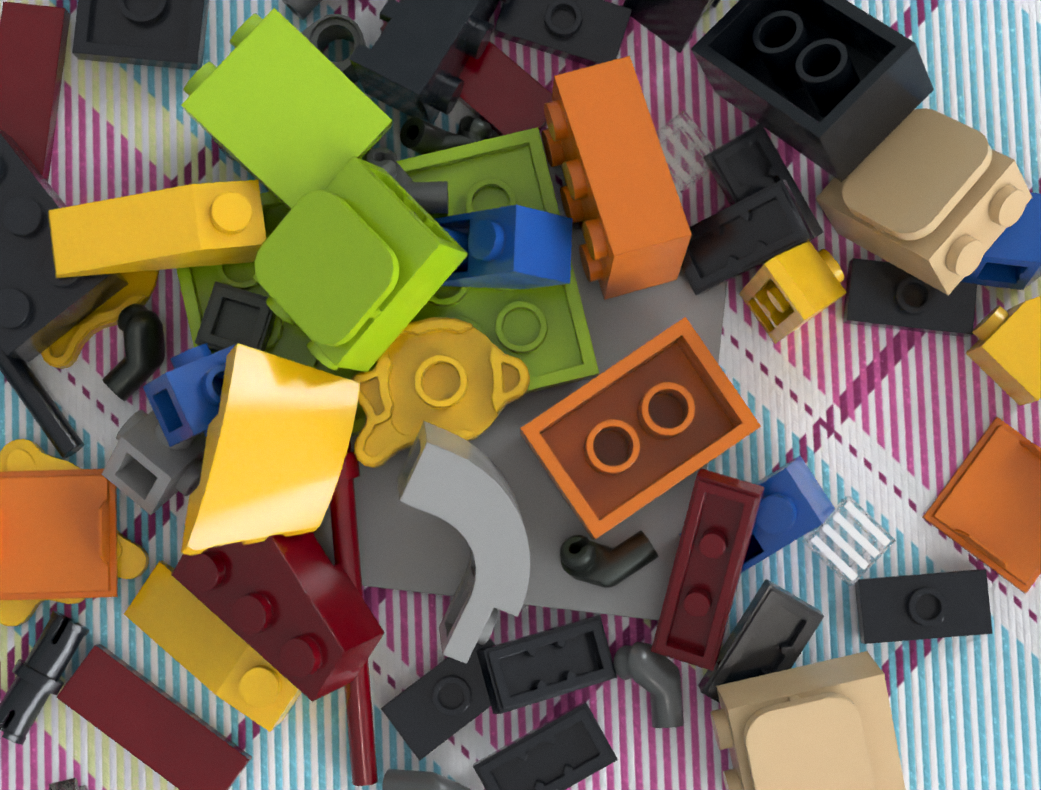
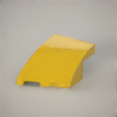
(270, 451)

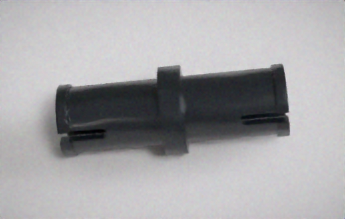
(39, 676)

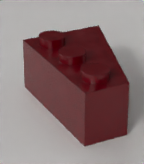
(287, 607)

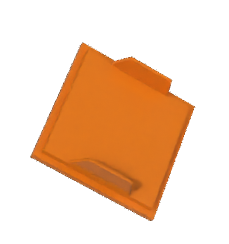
(996, 505)
(57, 535)

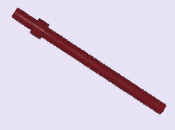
(358, 692)

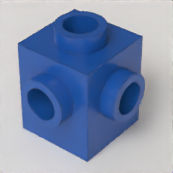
(189, 394)

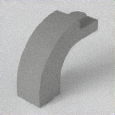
(470, 493)

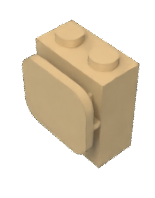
(928, 199)
(810, 728)

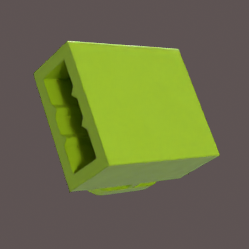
(283, 109)
(355, 265)

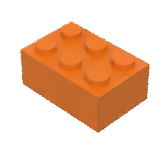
(615, 178)
(639, 428)

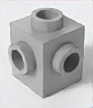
(151, 469)

